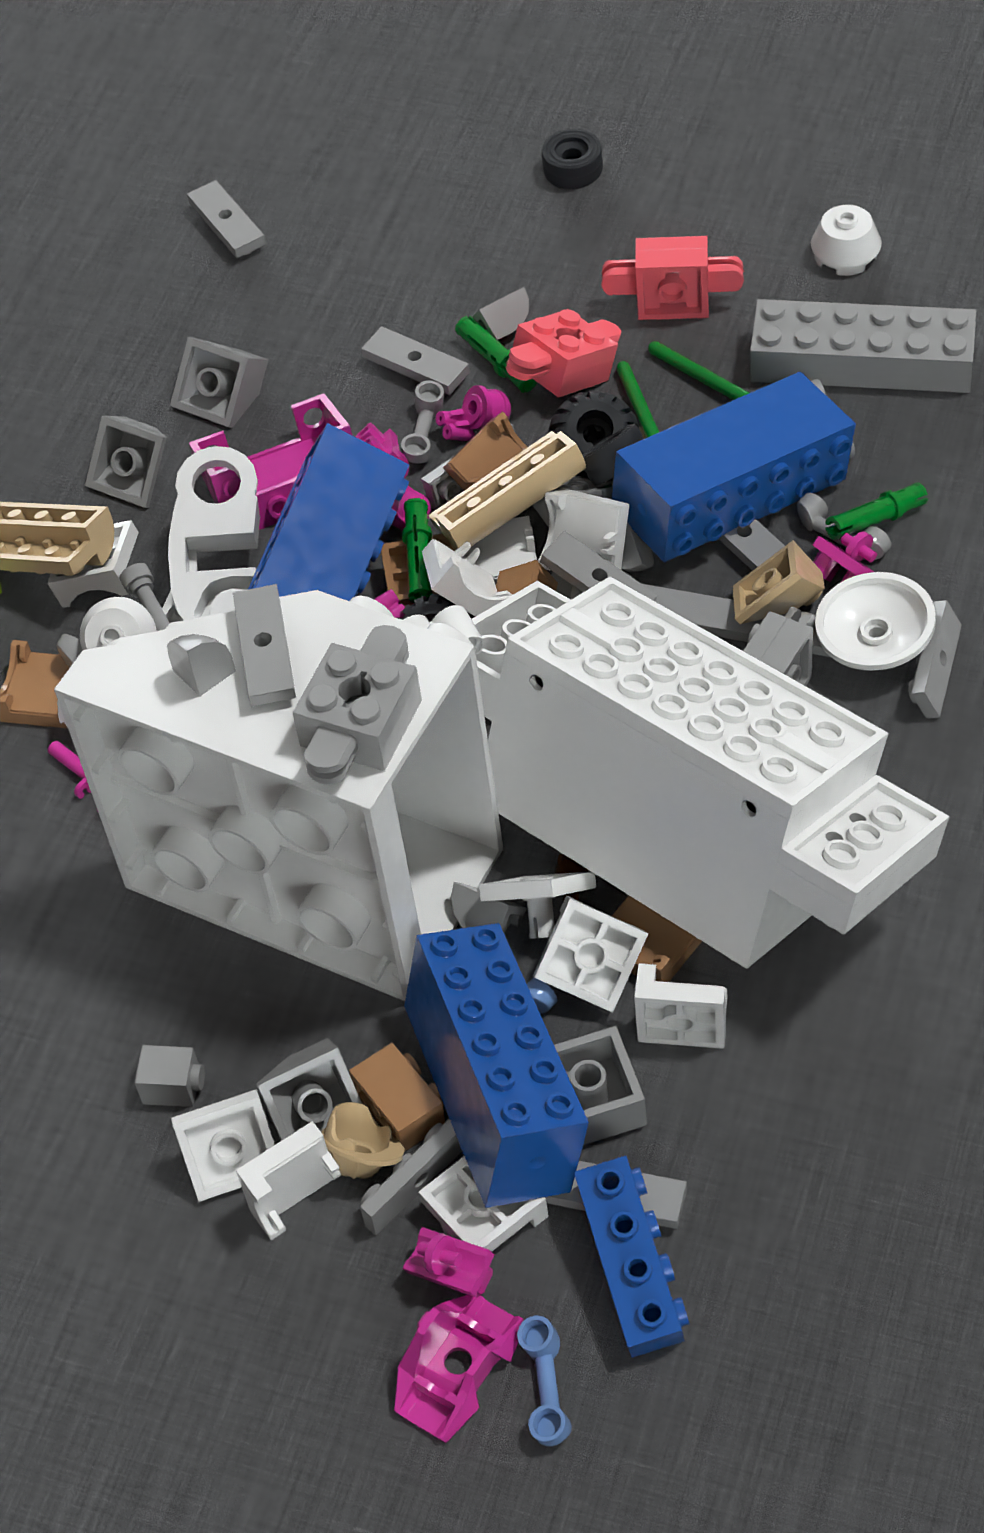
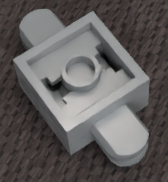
(785, 643)
(357, 705)

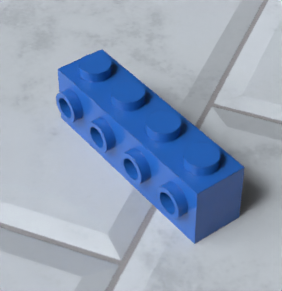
(630, 1257)

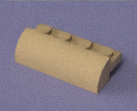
(509, 490)
(54, 537)

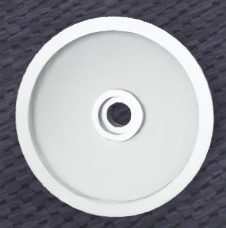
(875, 621)

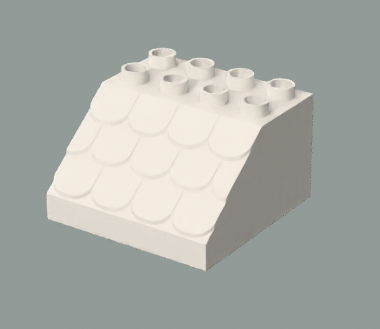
(228, 825)

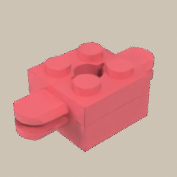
(674, 294)
(564, 352)

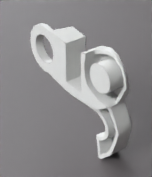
(210, 528)

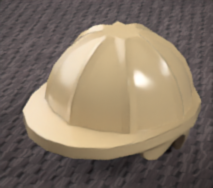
(359, 1142)

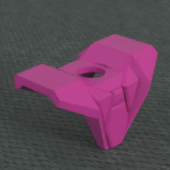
(426, 1389)

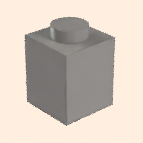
(169, 1075)

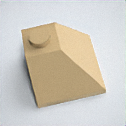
(777, 584)

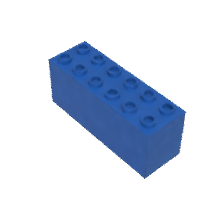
(732, 465)
(333, 518)
(494, 1065)

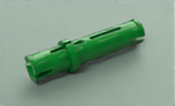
(490, 349)
(888, 506)
(416, 528)

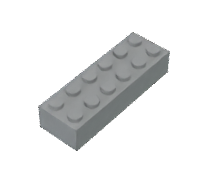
(864, 345)

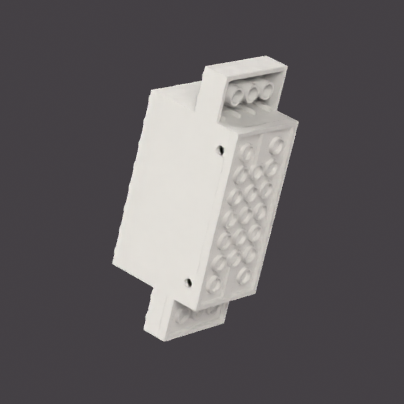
(690, 770)

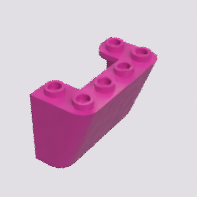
(274, 467)

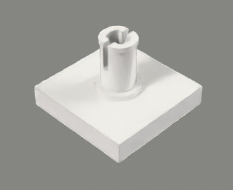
(538, 893)
(221, 1140)

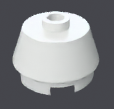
(846, 240)
(112, 620)

